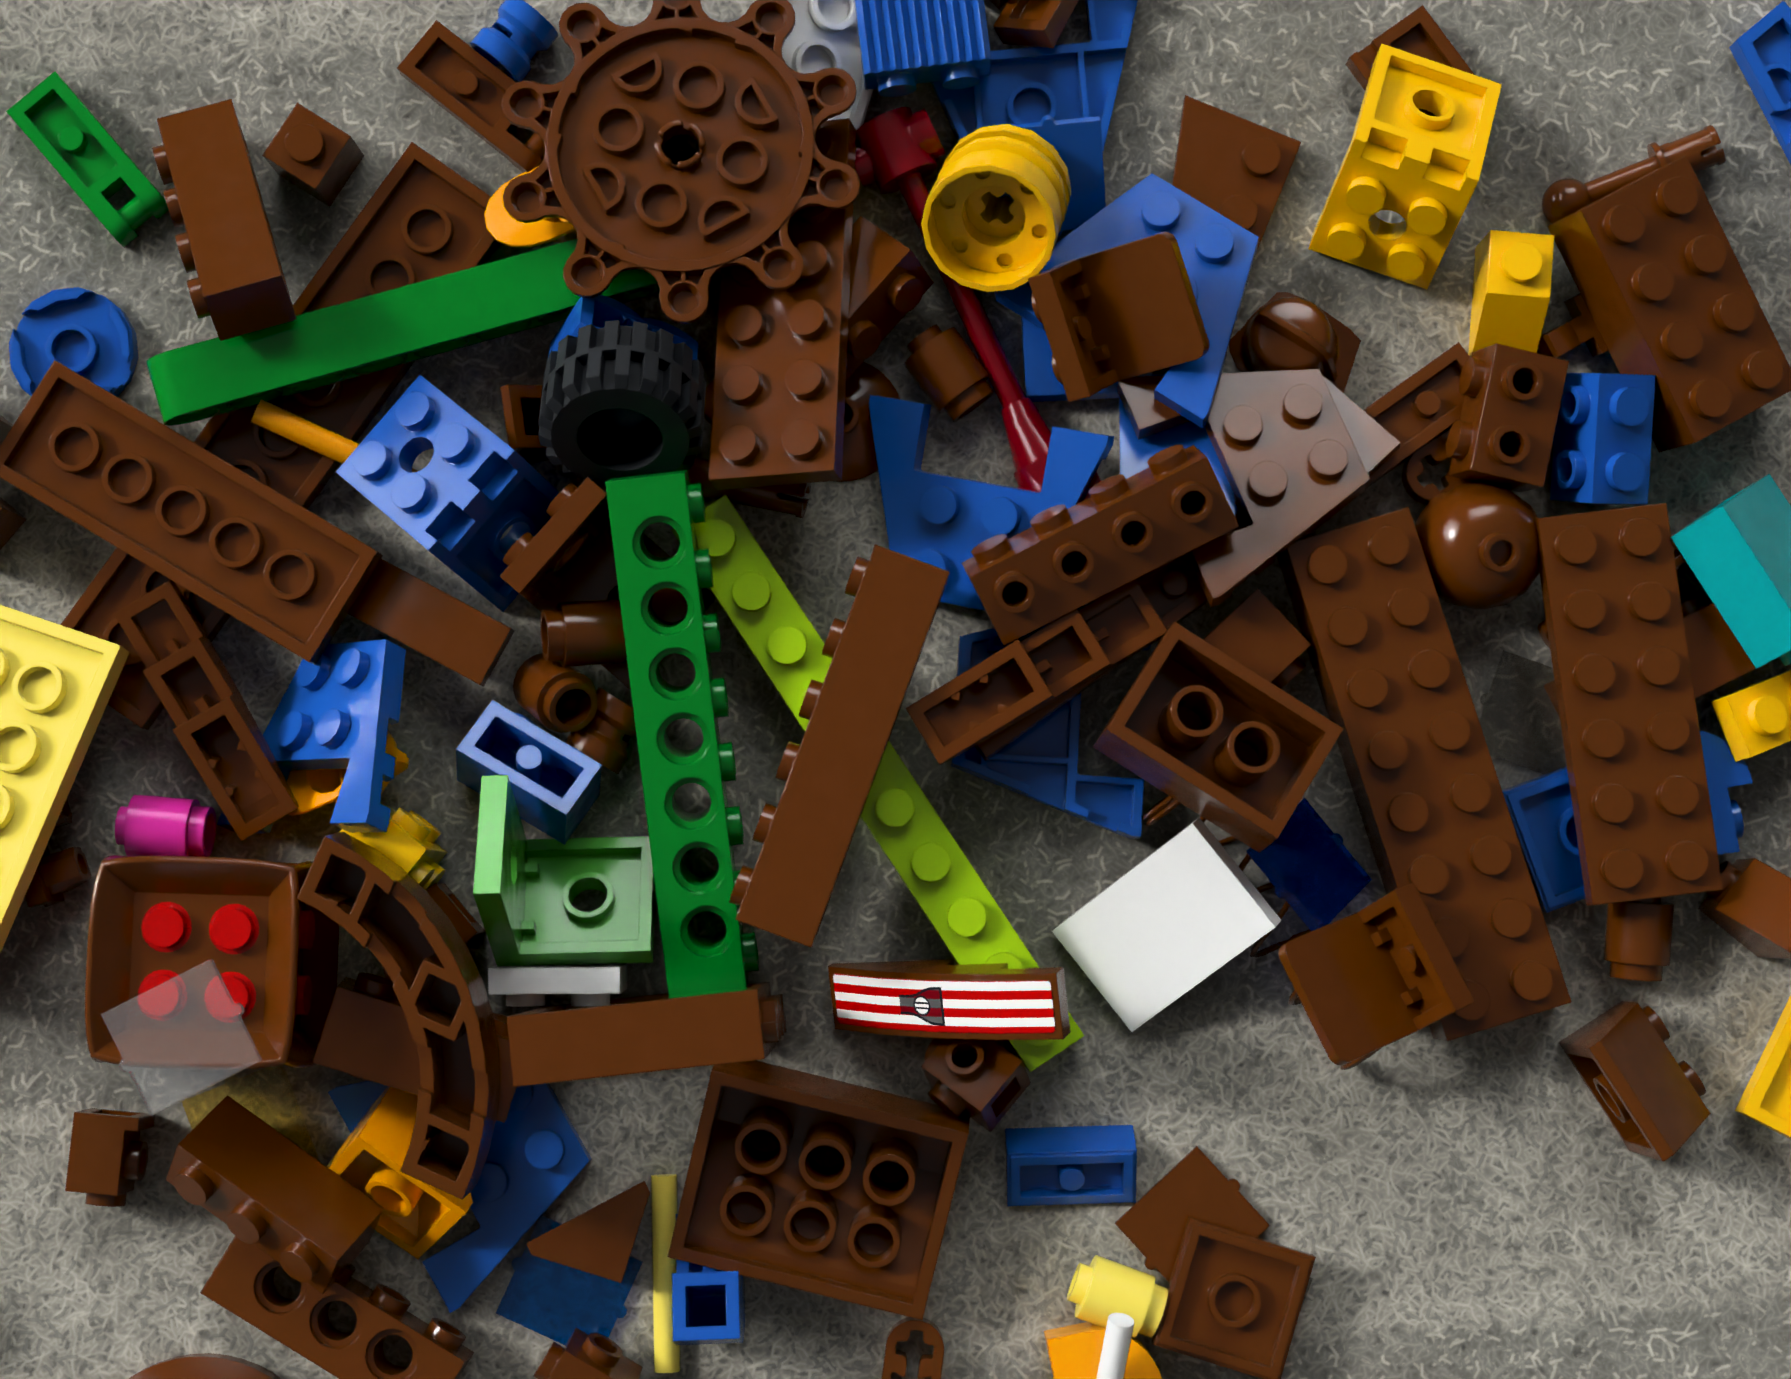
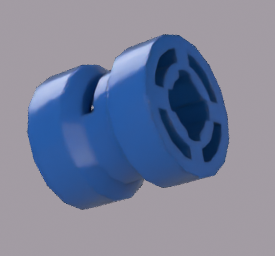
(515, 38)

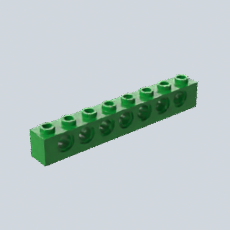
(691, 962)

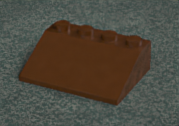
(820, 1186)

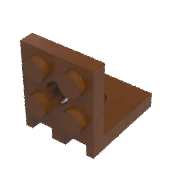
(576, 561)

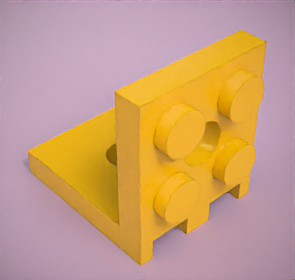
(1409, 166)

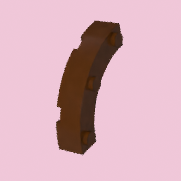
(440, 1001)

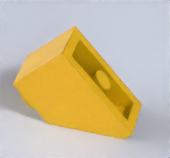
(1510, 290)

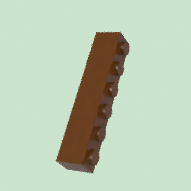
(842, 745)

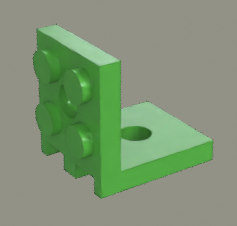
(530, 885)

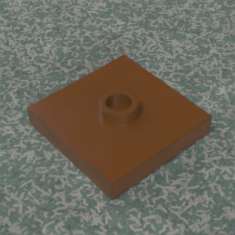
(1234, 1299)

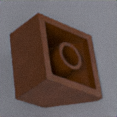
(1637, 1079)

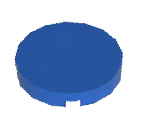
(102, 352)

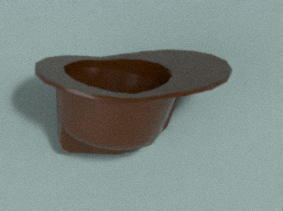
(1295, 336)

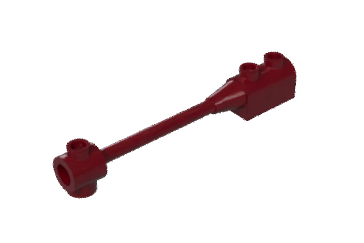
(898, 154)

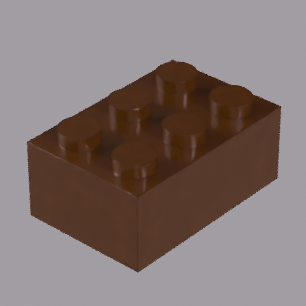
(1218, 738)

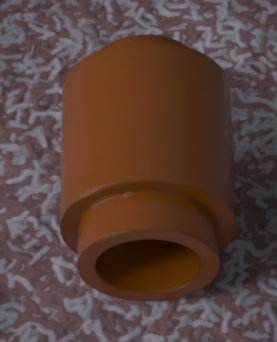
(948, 372)
(583, 633)
(555, 694)
(1639, 938)

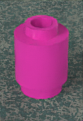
(165, 827)

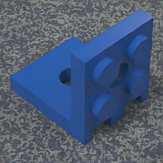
(461, 497)

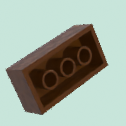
(1674, 303)

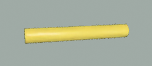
(663, 1224)

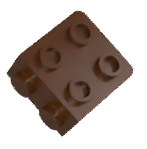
(1118, 314)
(1375, 976)

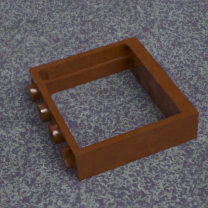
(644, 1035)

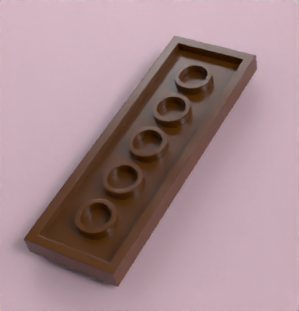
(787, 353)
(186, 512)
(1627, 705)

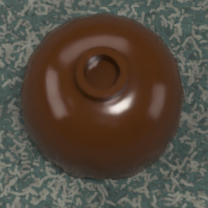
(1479, 545)

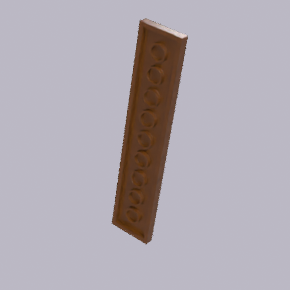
(411, 230)

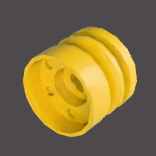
(992, 239)

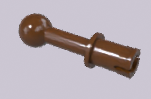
(1571, 194)

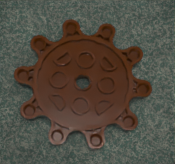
(706, 213)

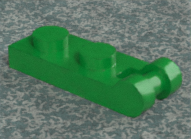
(87, 157)

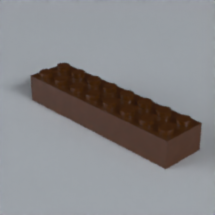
(1422, 761)

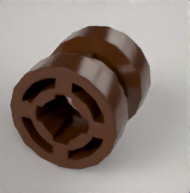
(607, 733)

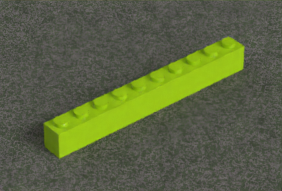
(896, 806)

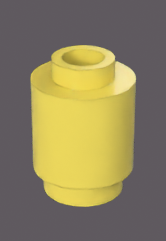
(1116, 1288)

